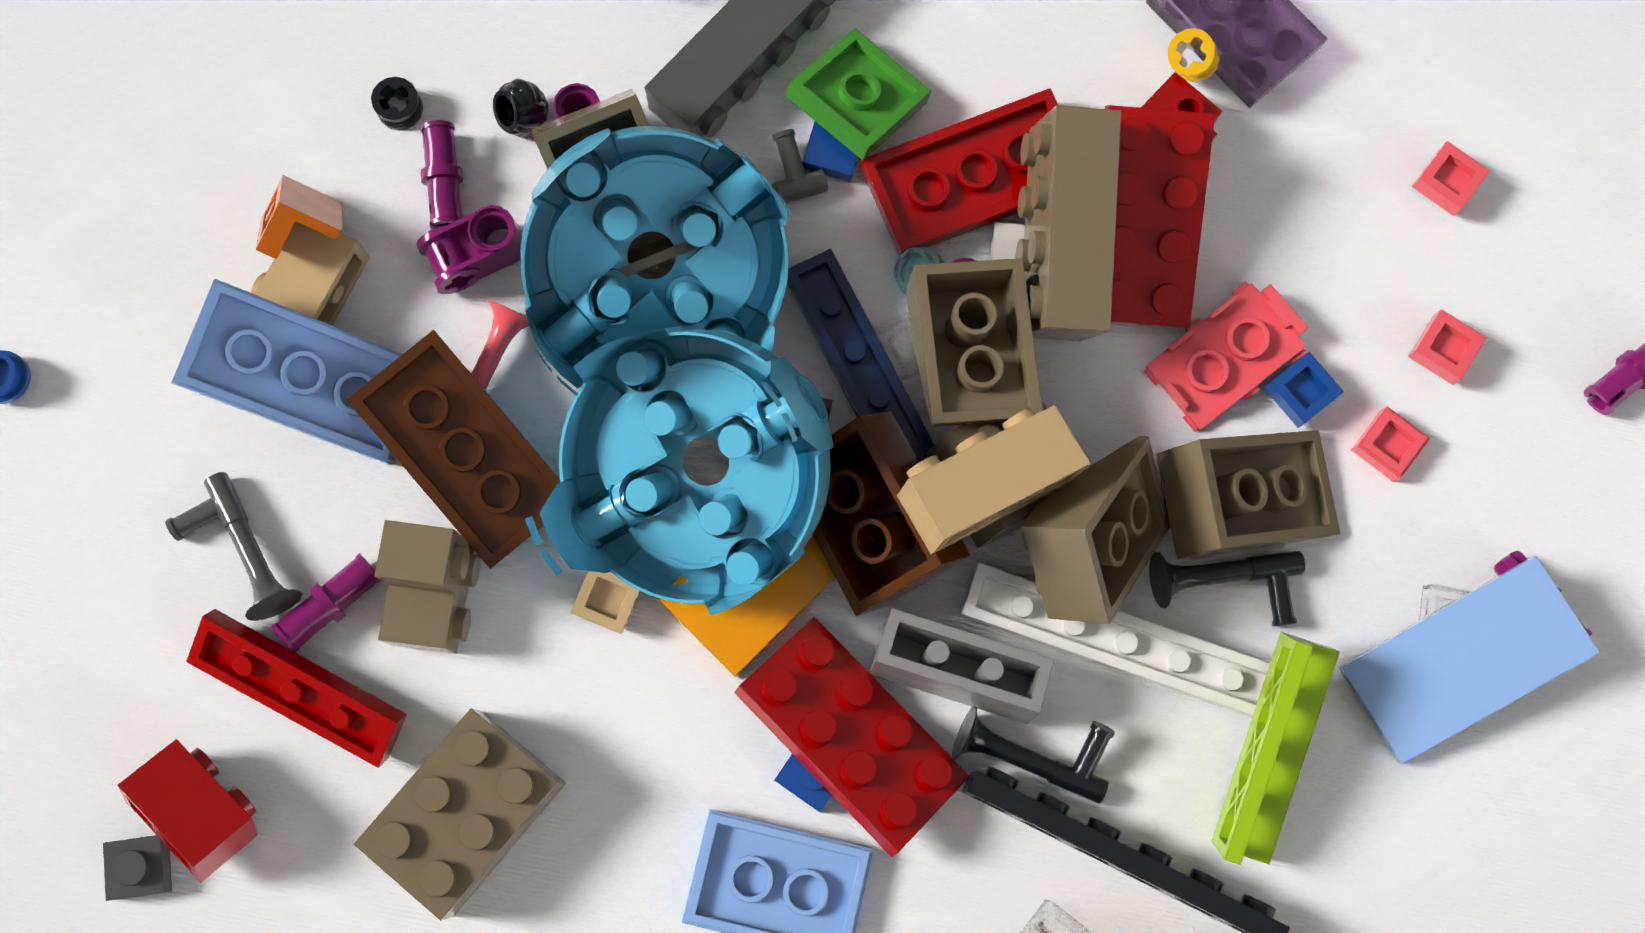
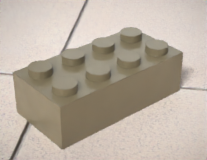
(1070, 221)

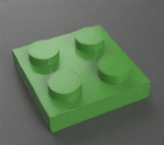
(858, 93)

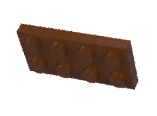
(458, 447)

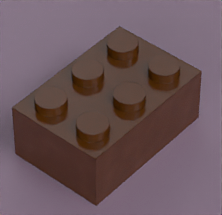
(864, 524)

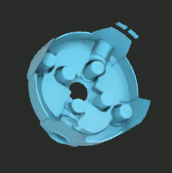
(640, 183)
(623, 479)

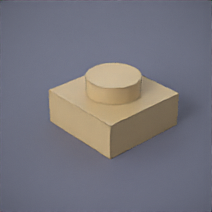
(605, 601)

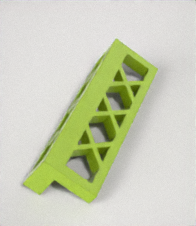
(1274, 749)

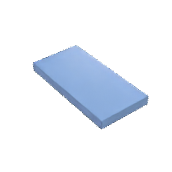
(283, 367)
(1468, 659)

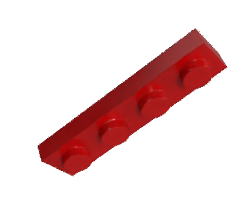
(296, 687)

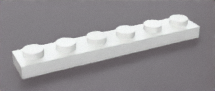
(1124, 645)

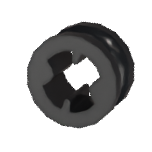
(402, 90)

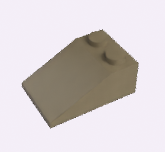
(973, 341)
(1247, 492)
(1097, 535)

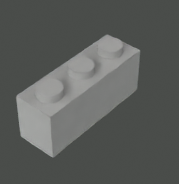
(961, 666)

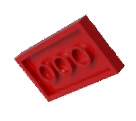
(954, 175)
(1159, 213)
(852, 736)

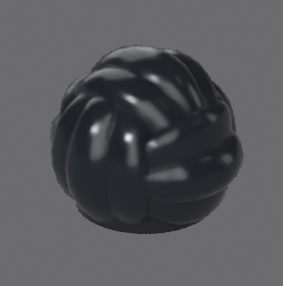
(520, 107)

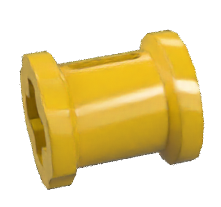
(1191, 39)

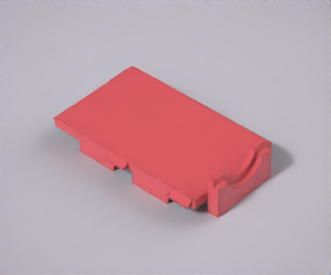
(1229, 353)

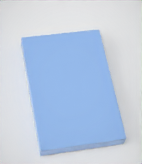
(774, 879)

